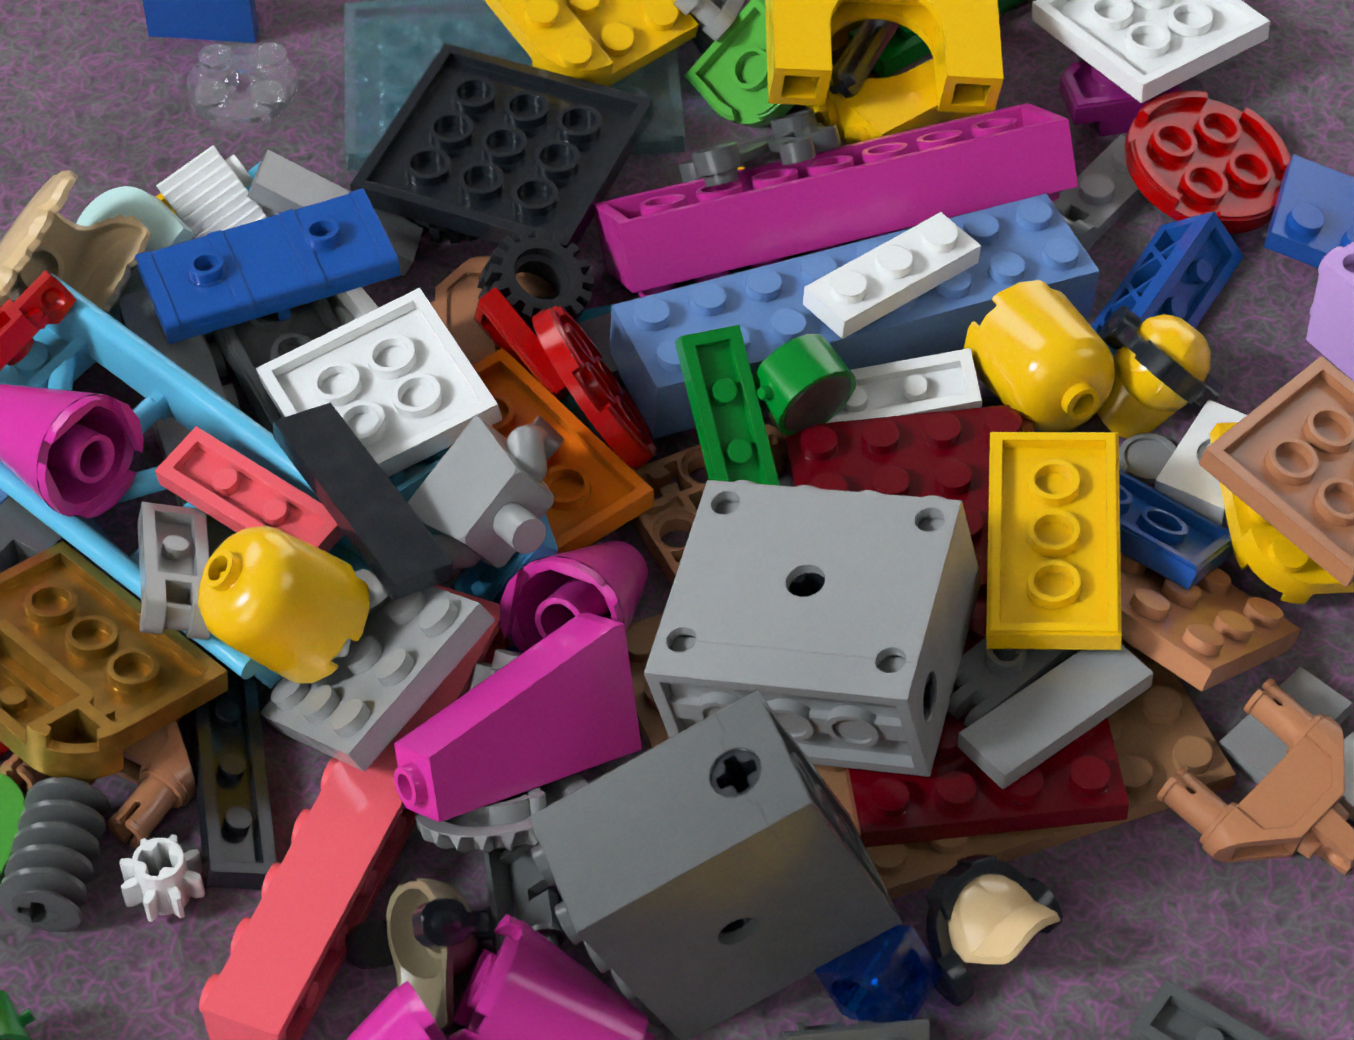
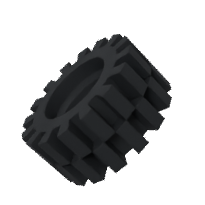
(546, 260)

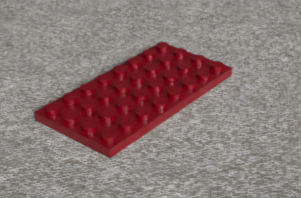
(949, 458)

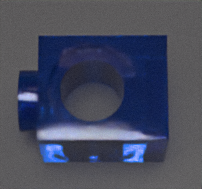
(882, 978)

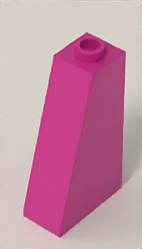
(525, 725)

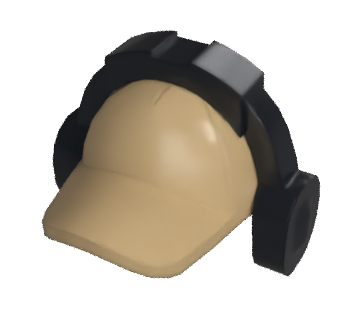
(983, 919)

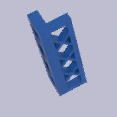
(1177, 272)

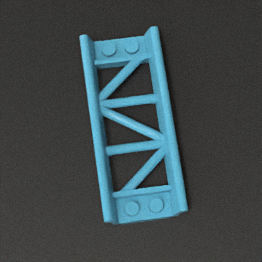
(92, 336)

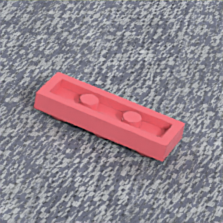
(243, 492)

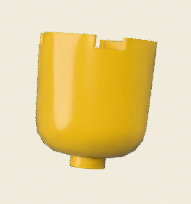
(1042, 357)
(282, 602)

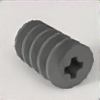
(54, 854)

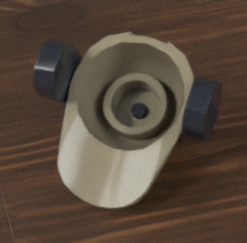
(428, 939)

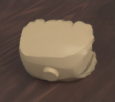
(88, 258)

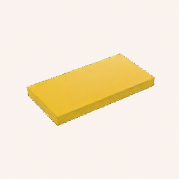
(1054, 541)

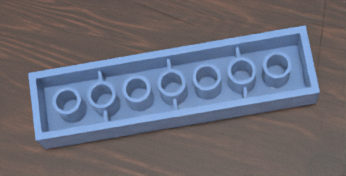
(1017, 244)

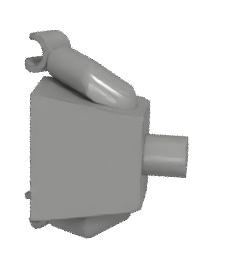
(489, 494)

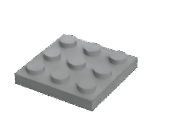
(383, 678)

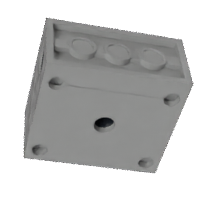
(827, 607)

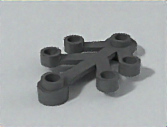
(794, 136)

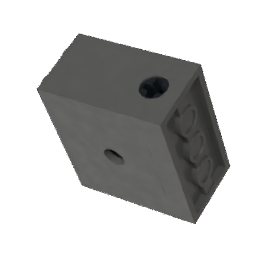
(711, 870)

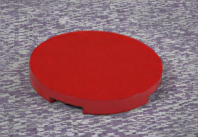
(1206, 158)
(594, 386)

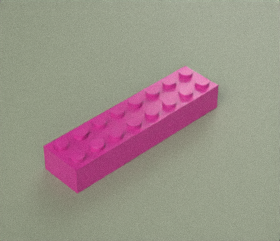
(834, 198)

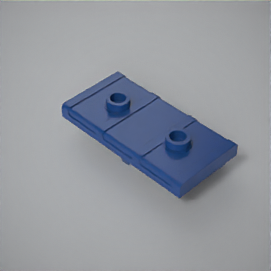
(267, 266)

